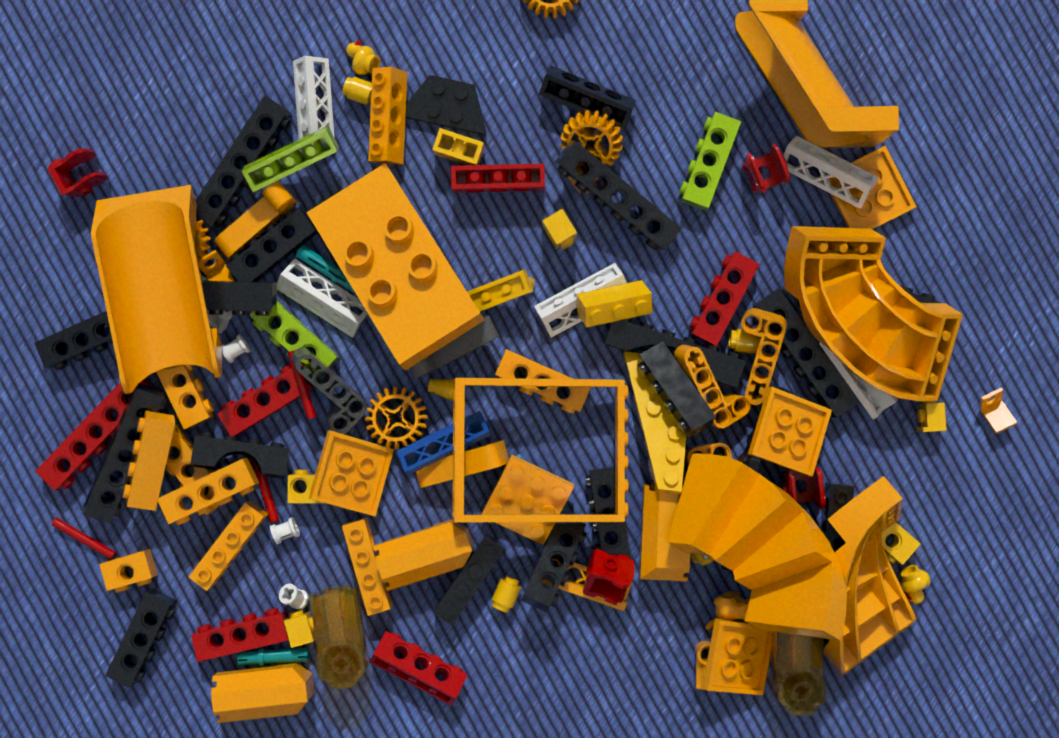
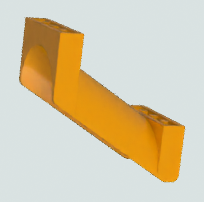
(805, 80)
(153, 284)

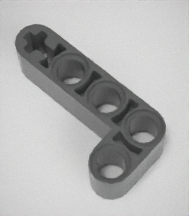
(464, 344)
(327, 385)

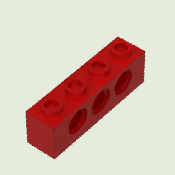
(497, 178)
(745, 269)
(237, 424)
(207, 648)
(422, 679)

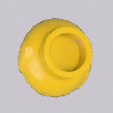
(363, 58)
(913, 582)

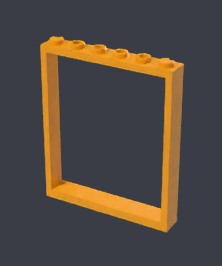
(621, 441)

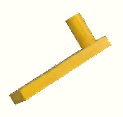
(502, 290)

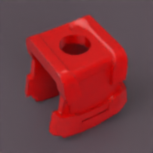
(774, 162)
(65, 183)
(814, 487)
(608, 576)

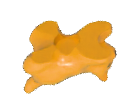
(729, 607)

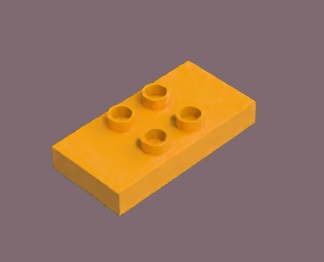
(395, 267)

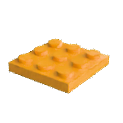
(886, 199)
(790, 431)
(351, 473)
(527, 491)
(737, 658)

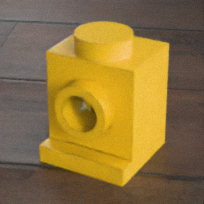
(931, 417)

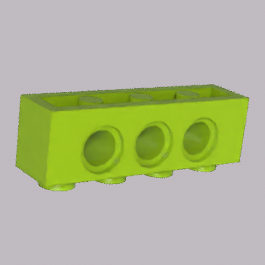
(727, 129)
(290, 158)
(292, 324)

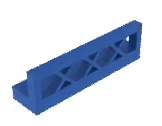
(440, 444)

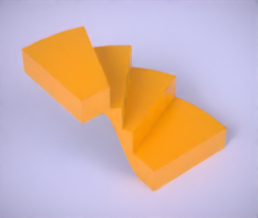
(866, 314)
(767, 545)
(875, 600)

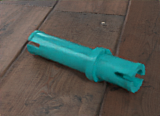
(324, 266)
(273, 656)

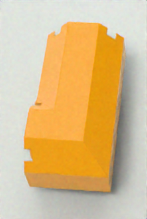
(423, 554)
(657, 557)
(261, 692)

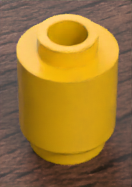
(357, 90)
(743, 342)
(506, 594)

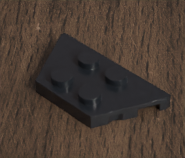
(447, 104)

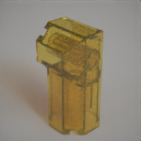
(339, 636)
(798, 672)

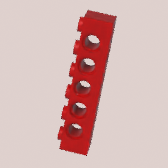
(52, 468)

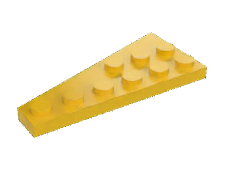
(661, 434)

